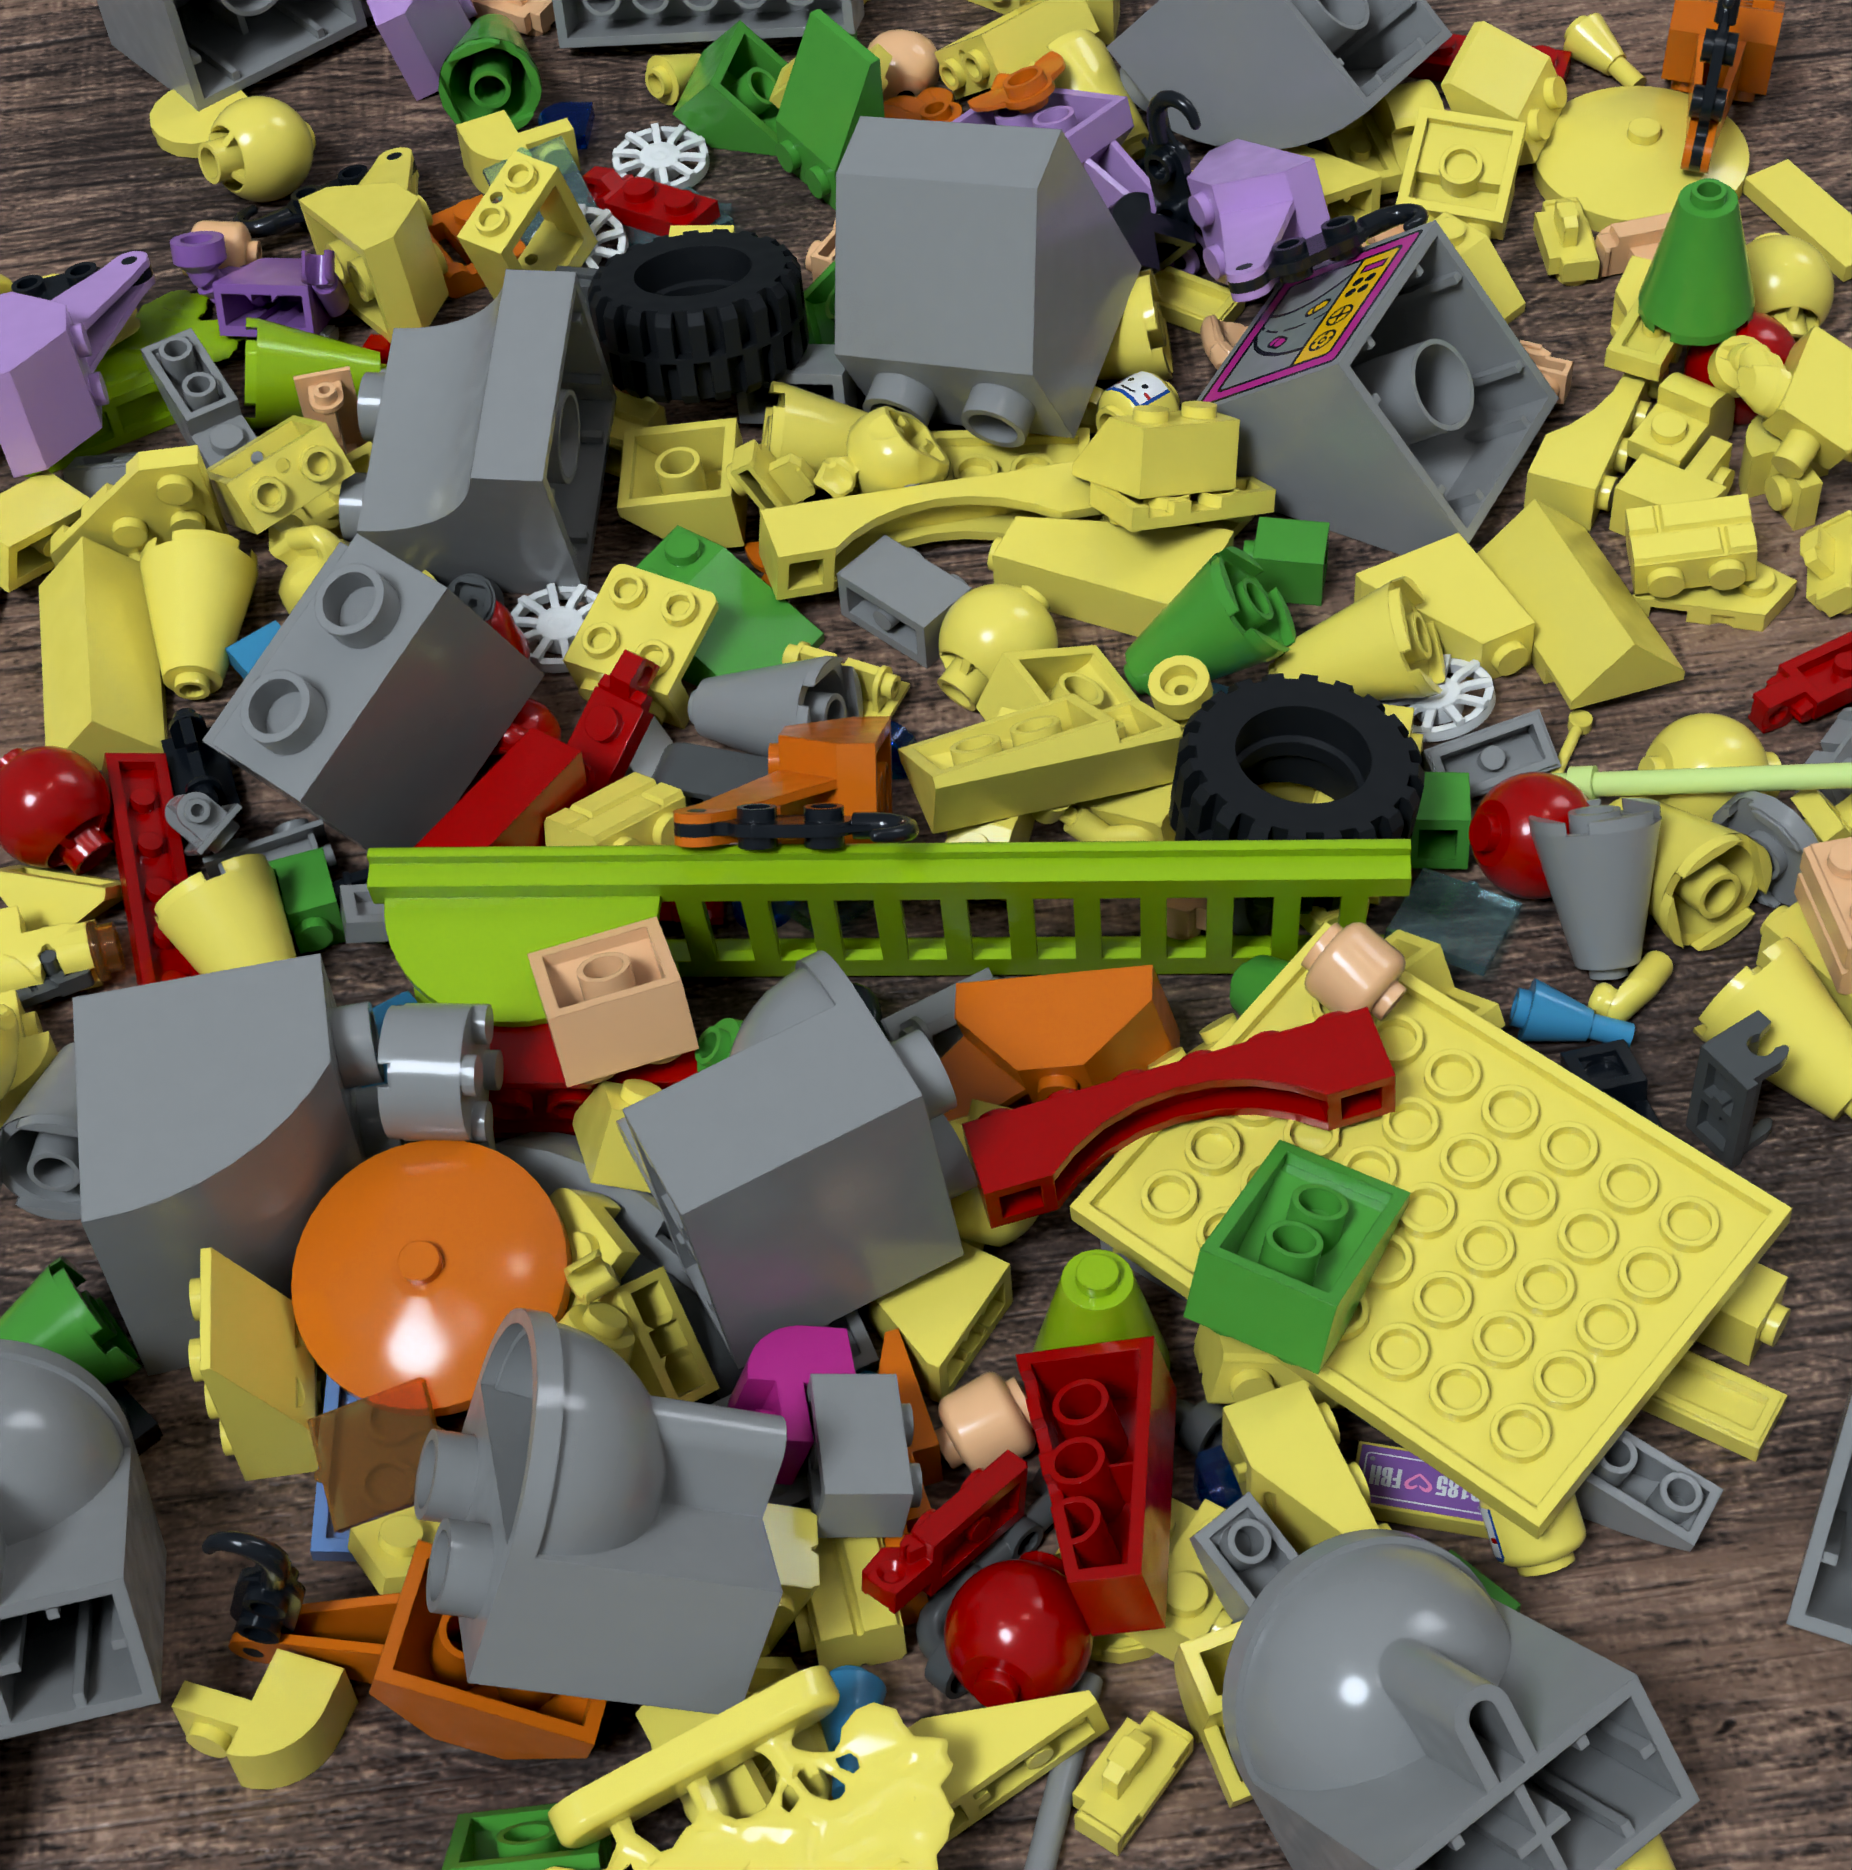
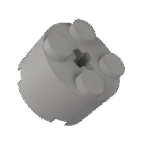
(438, 1072)

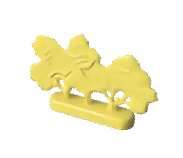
(883, 1821)

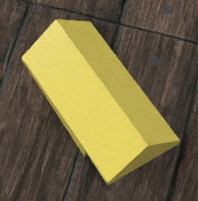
(1586, 620)
(99, 657)
(1040, 761)

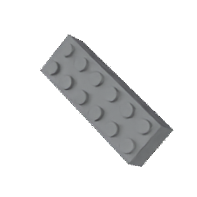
(679, 21)

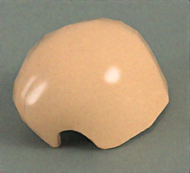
(912, 64)

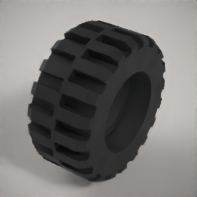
(699, 315)
(1300, 736)

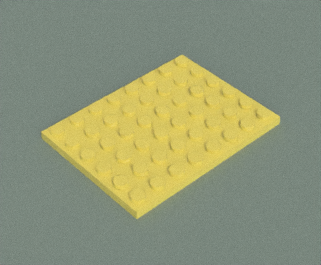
(1540, 1263)

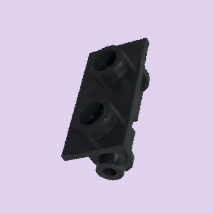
(195, 764)

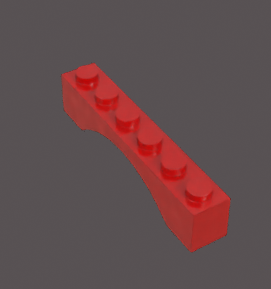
(1311, 1074)

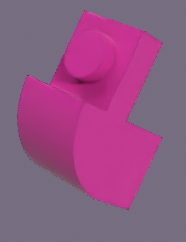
(778, 1380)

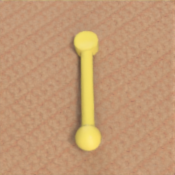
(1578, 724)

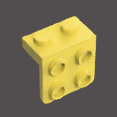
(651, 618)

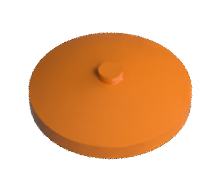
(422, 1264)

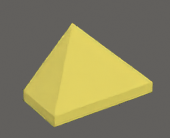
(56, 896)

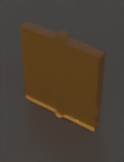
(372, 1452)

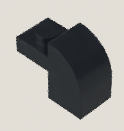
(1152, 236)

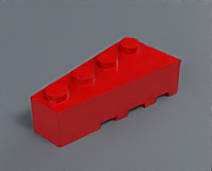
(1108, 1467)

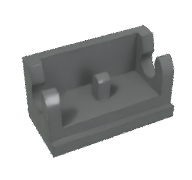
(1729, 1089)

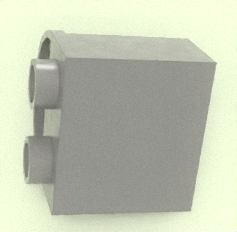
(804, 1162)
(600, 1528)
(74, 1550)
(1432, 1727)

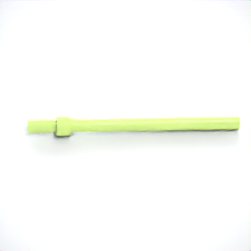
(1709, 780)

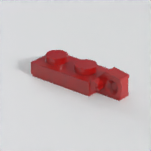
(647, 203)
(1806, 686)
(615, 720)
(951, 1536)

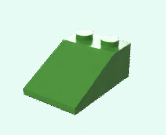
(825, 96)
(750, 622)
(1294, 1256)

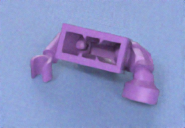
(280, 290)

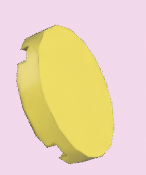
(183, 128)

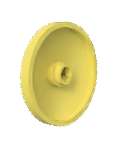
(1625, 154)

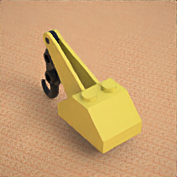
(377, 237)

